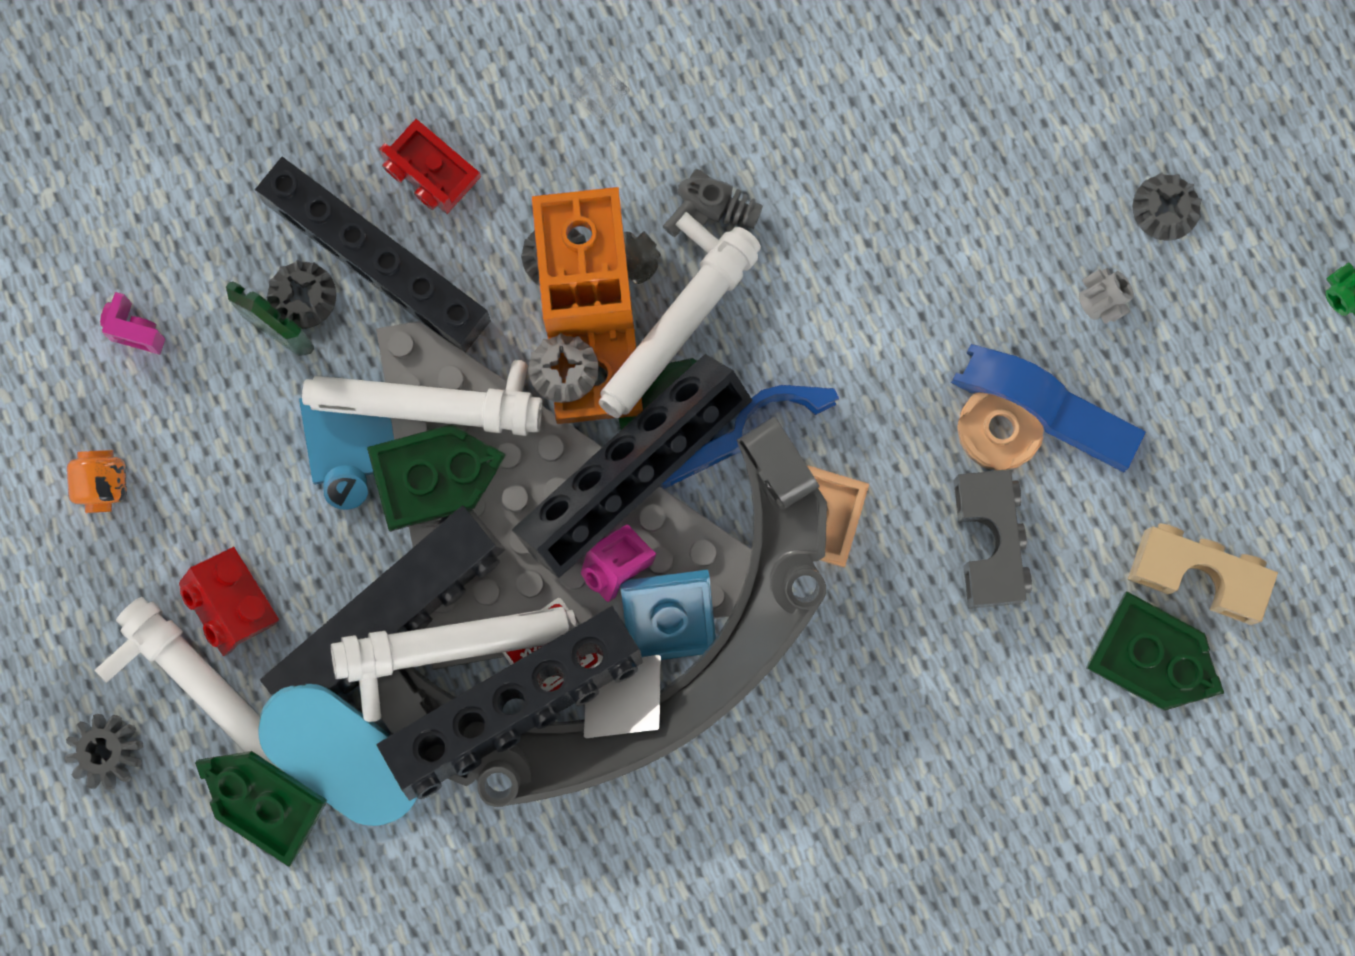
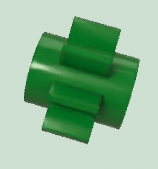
(1342, 290)

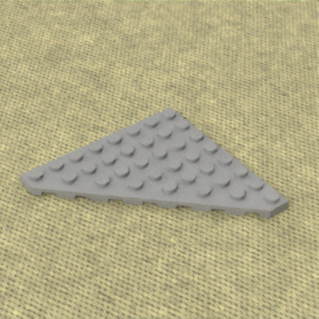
(526, 477)

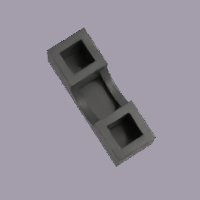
(993, 500)

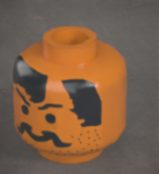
(96, 480)

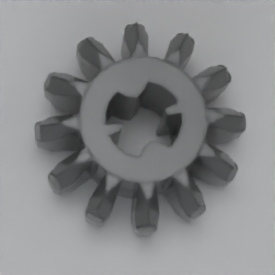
(117, 742)

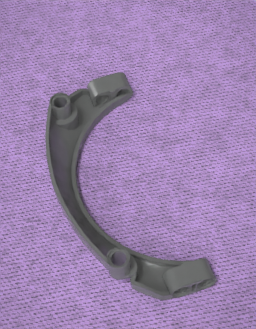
(757, 634)

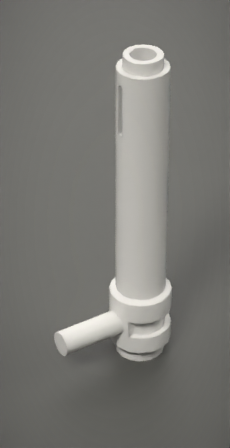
(718, 273)
(491, 409)
(164, 643)
(383, 653)

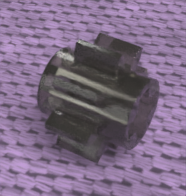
(640, 257)

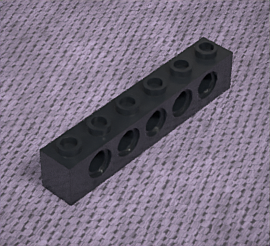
(373, 254)
(632, 465)
(484, 703)

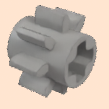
(1106, 295)

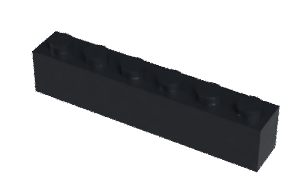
(397, 600)

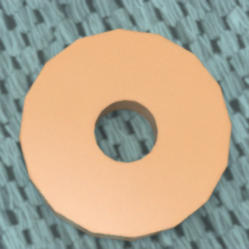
(989, 450)

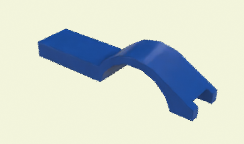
(813, 398)
(1055, 407)

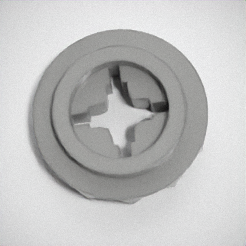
(579, 379)

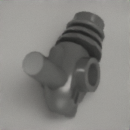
(710, 199)

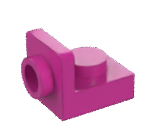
(134, 333)
(616, 561)

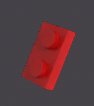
(429, 166)
(226, 600)

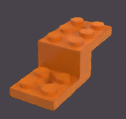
(585, 287)

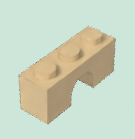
(1240, 583)

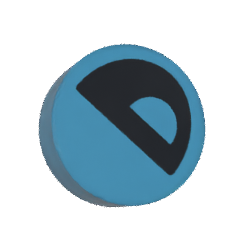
(345, 487)

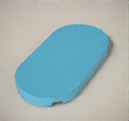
(332, 752)

